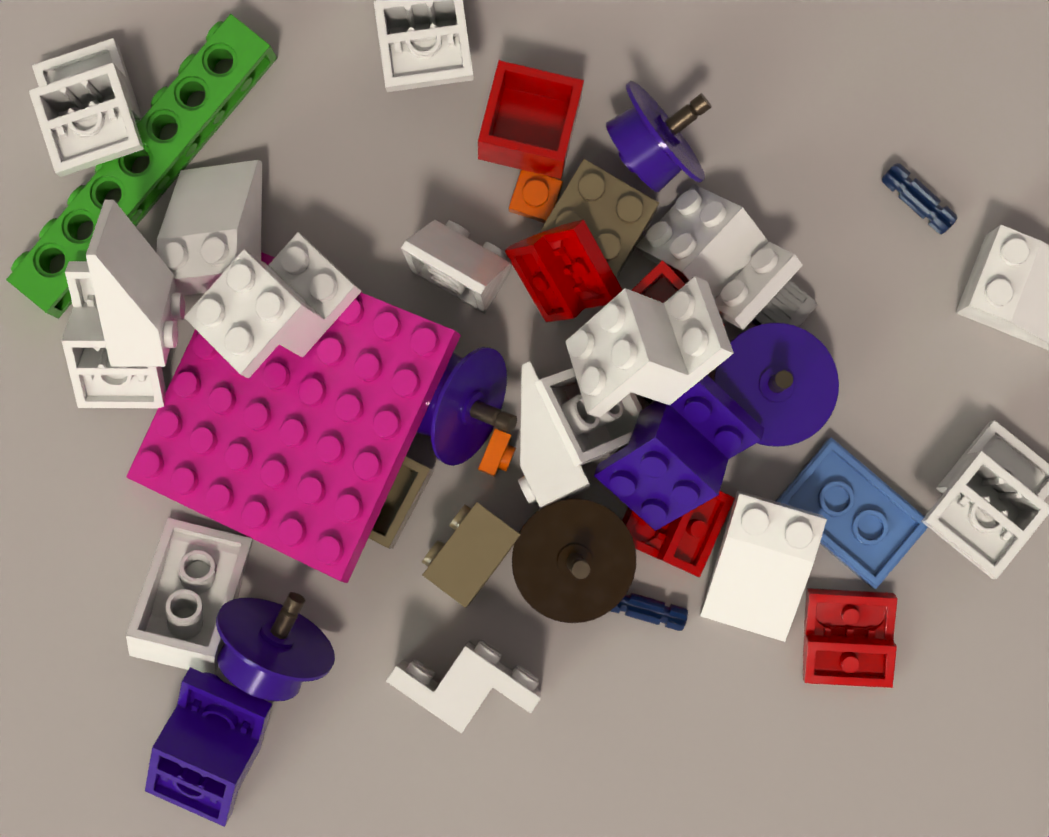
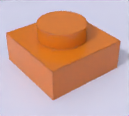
(535, 196)
(497, 454)

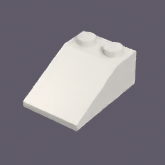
(211, 222)
(456, 263)
(1010, 286)
(132, 292)
(586, 435)
(543, 456)
(763, 565)
(182, 594)

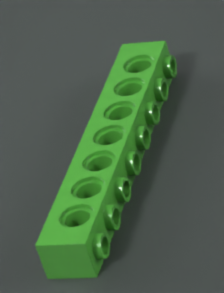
(167, 157)

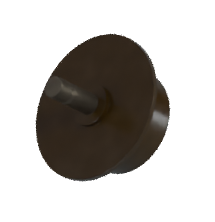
(574, 560)

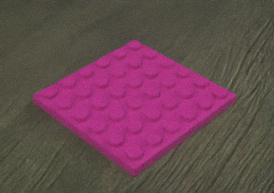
(303, 442)

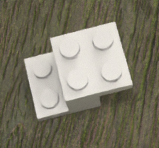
(423, 43)
(86, 107)
(723, 246)
(272, 305)
(648, 347)
(85, 350)
(992, 500)
(465, 684)

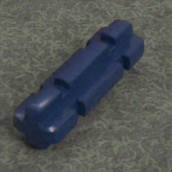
(919, 198)
(653, 611)

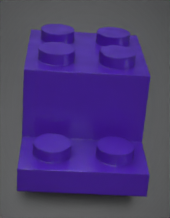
(679, 453)
(207, 746)

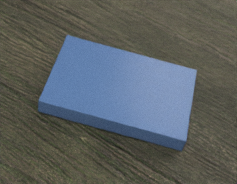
(866, 519)

